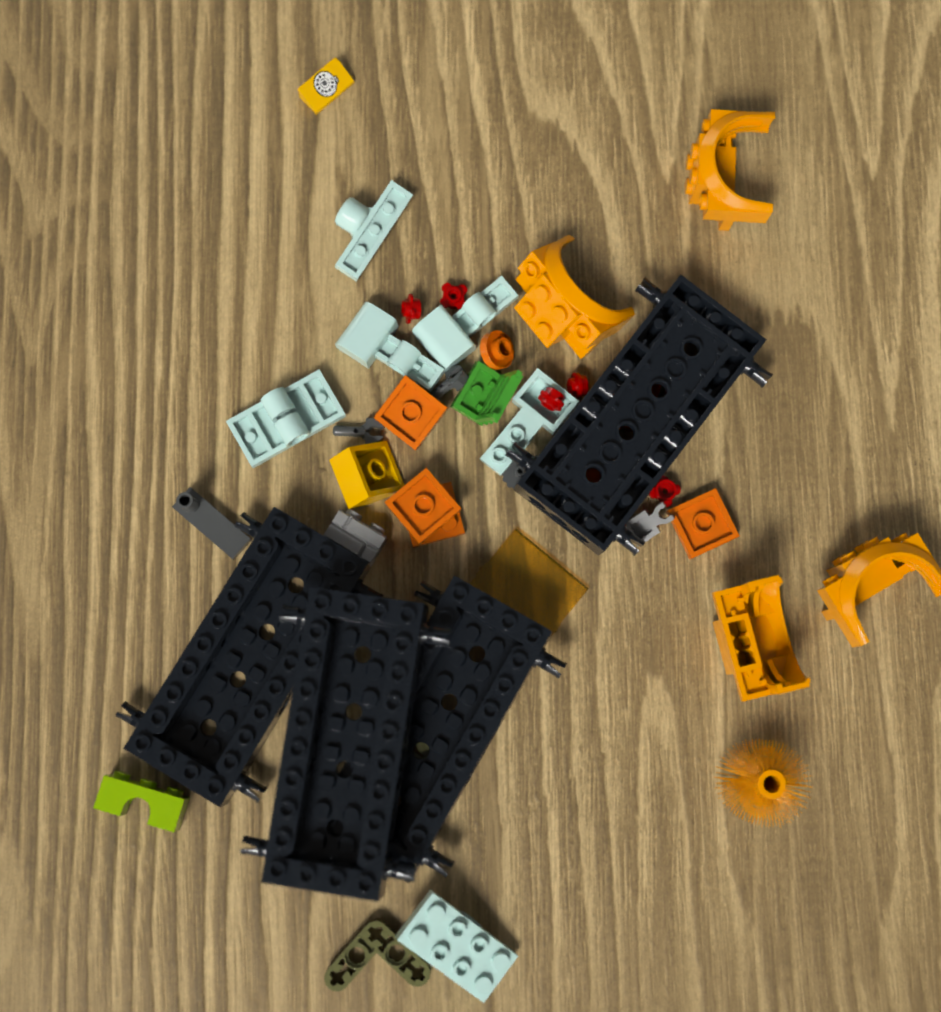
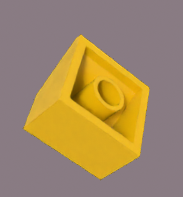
(366, 473)

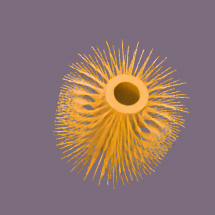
(762, 782)

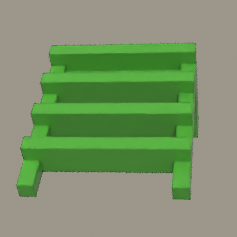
(486, 394)

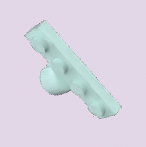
(368, 227)

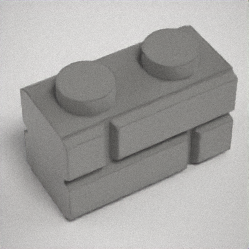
(356, 536)

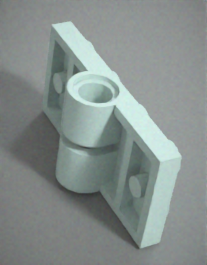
(285, 418)
(456, 945)

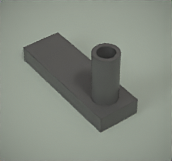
(211, 523)

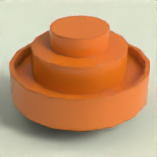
(497, 350)

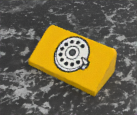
(325, 86)

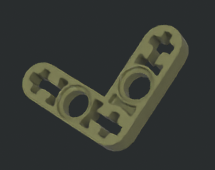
(371, 947)

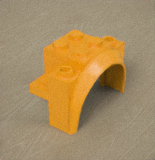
(714, 168)
(559, 308)
(868, 572)
(756, 640)

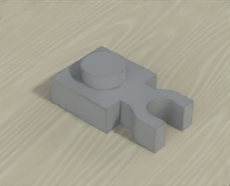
(646, 525)

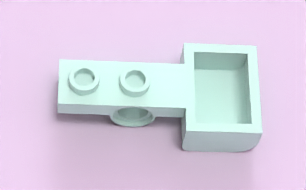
(449, 336)
(372, 338)
(528, 420)

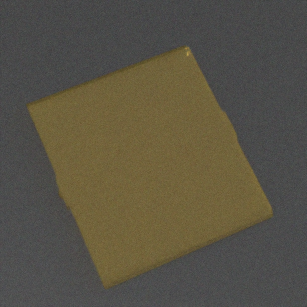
(530, 582)

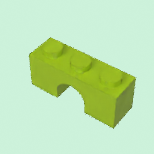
(166, 806)

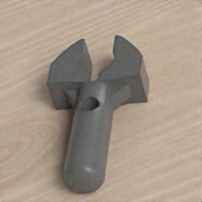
(455, 378)
(360, 431)

